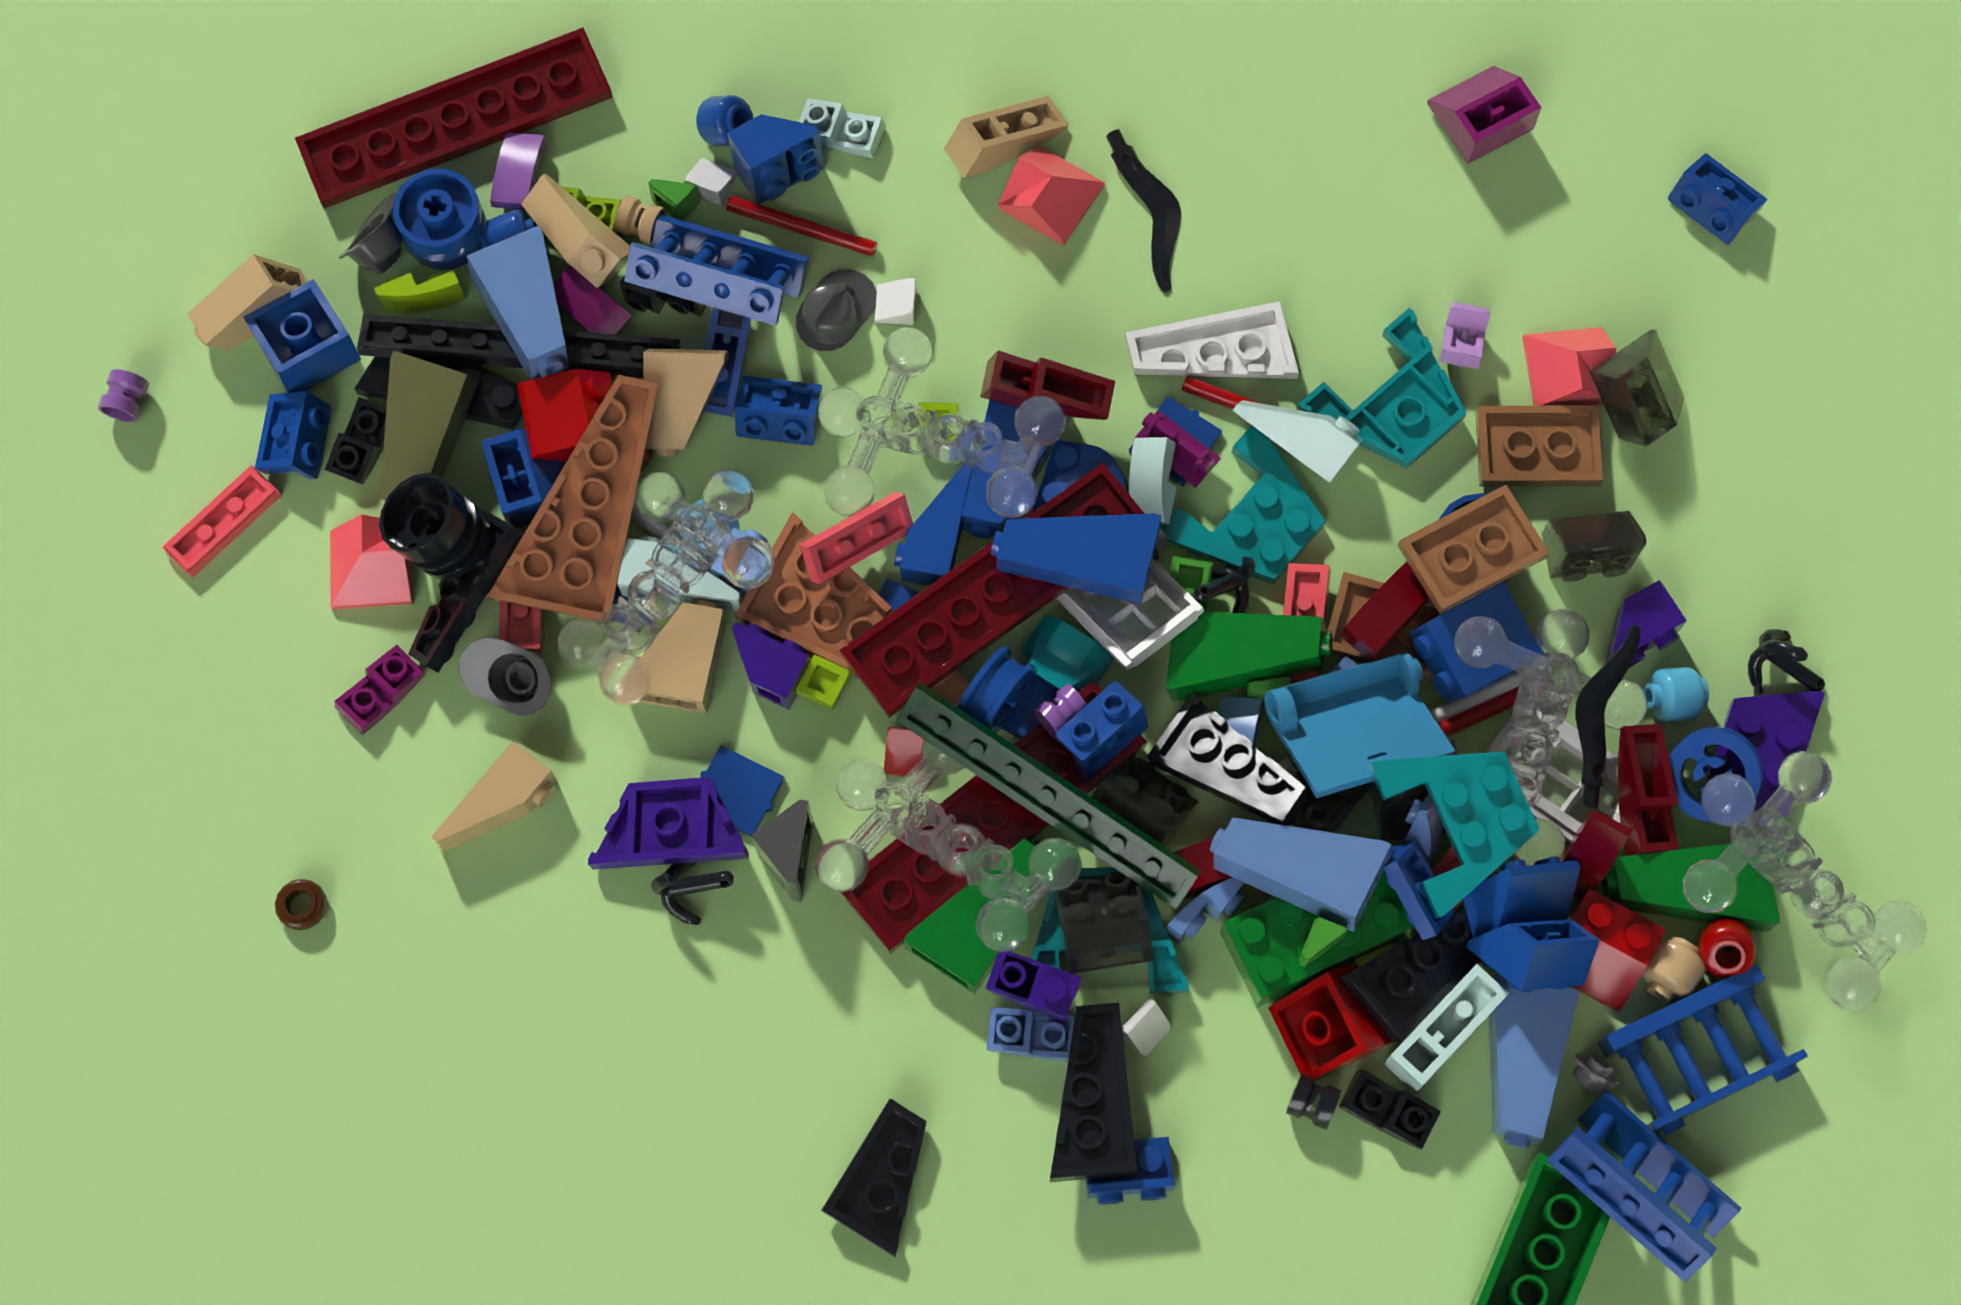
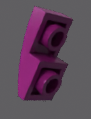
(589, 304)
(380, 691)

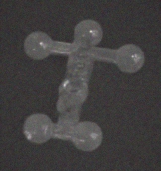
(907, 354)
(676, 564)
(1562, 637)
(1713, 885)
(1002, 921)

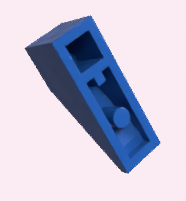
(728, 333)
(935, 535)

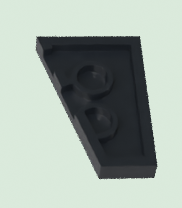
(878, 1180)

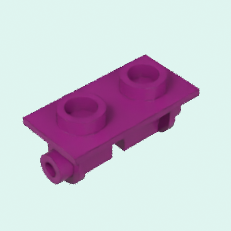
(1190, 457)

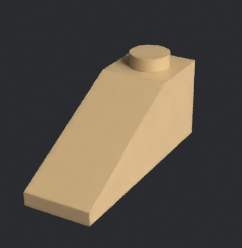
(1002, 134)
(576, 232)
(502, 795)

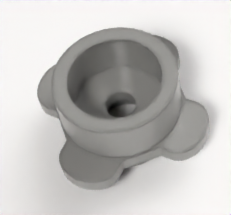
(1594, 1072)

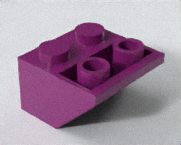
(1486, 112)

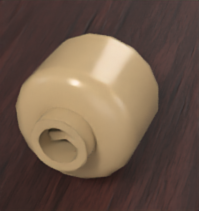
(1674, 970)

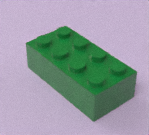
(1273, 934)
(1543, 1242)

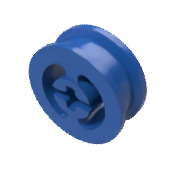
(997, 689)
(1695, 747)

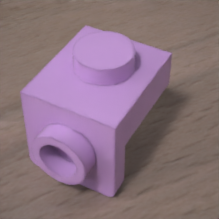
(1464, 335)

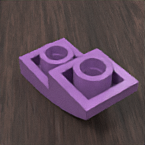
(516, 169)

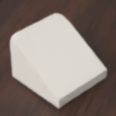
(711, 180)
(896, 302)
(1146, 1028)

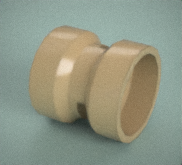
(637, 218)

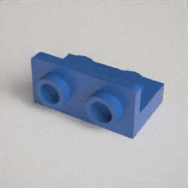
(1716, 198)
(777, 410)
(293, 434)
(1103, 729)
(1404, 874)
(1152, 1177)

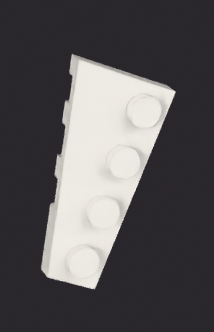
(1225, 344)

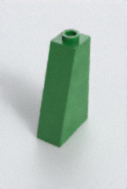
(1234, 648)
(1654, 886)
(950, 935)

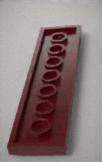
(453, 117)
(968, 606)
(909, 886)

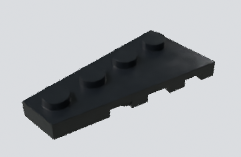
(462, 597)

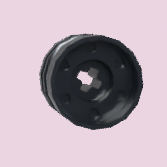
(435, 526)

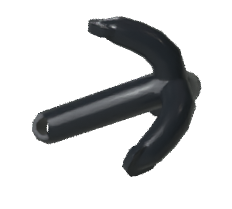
(1228, 580)
(1784, 657)
(670, 886)

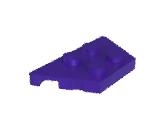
(1775, 727)
(669, 825)

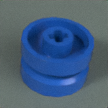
(439, 218)

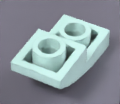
(844, 130)
(1150, 474)

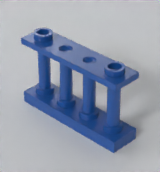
(717, 269)
(1703, 1009)
(1629, 1201)

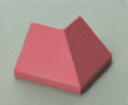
(1049, 194)
(1561, 365)
(366, 568)

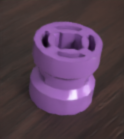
(123, 395)
(1063, 709)

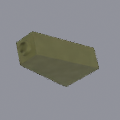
(422, 418)

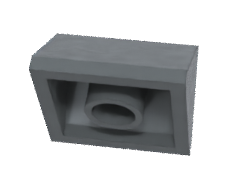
(785, 846)

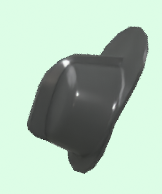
(377, 240)
(835, 310)
(505, 675)

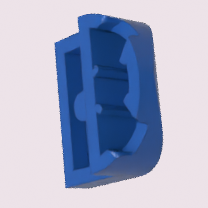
(1070, 463)

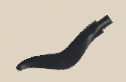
(1158, 199)
(1591, 716)

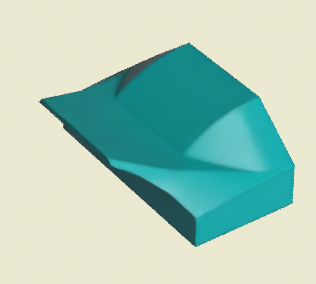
(1066, 654)

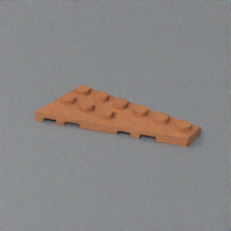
(579, 533)
(822, 614)

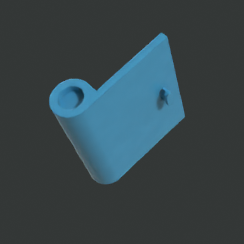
(1355, 718)

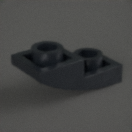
(648, 299)
(361, 444)
(1389, 1109)

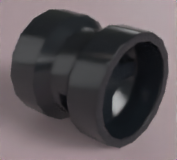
(1304, 1098)

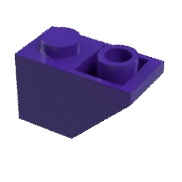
(1654, 614)
(770, 665)
(1034, 985)

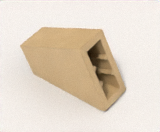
(251, 286)
(683, 391)
(686, 657)

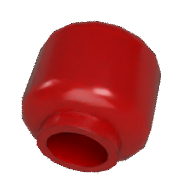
(1725, 960)

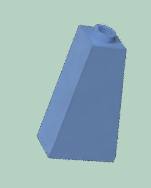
(522, 299)
(1305, 867)
(1526, 1058)

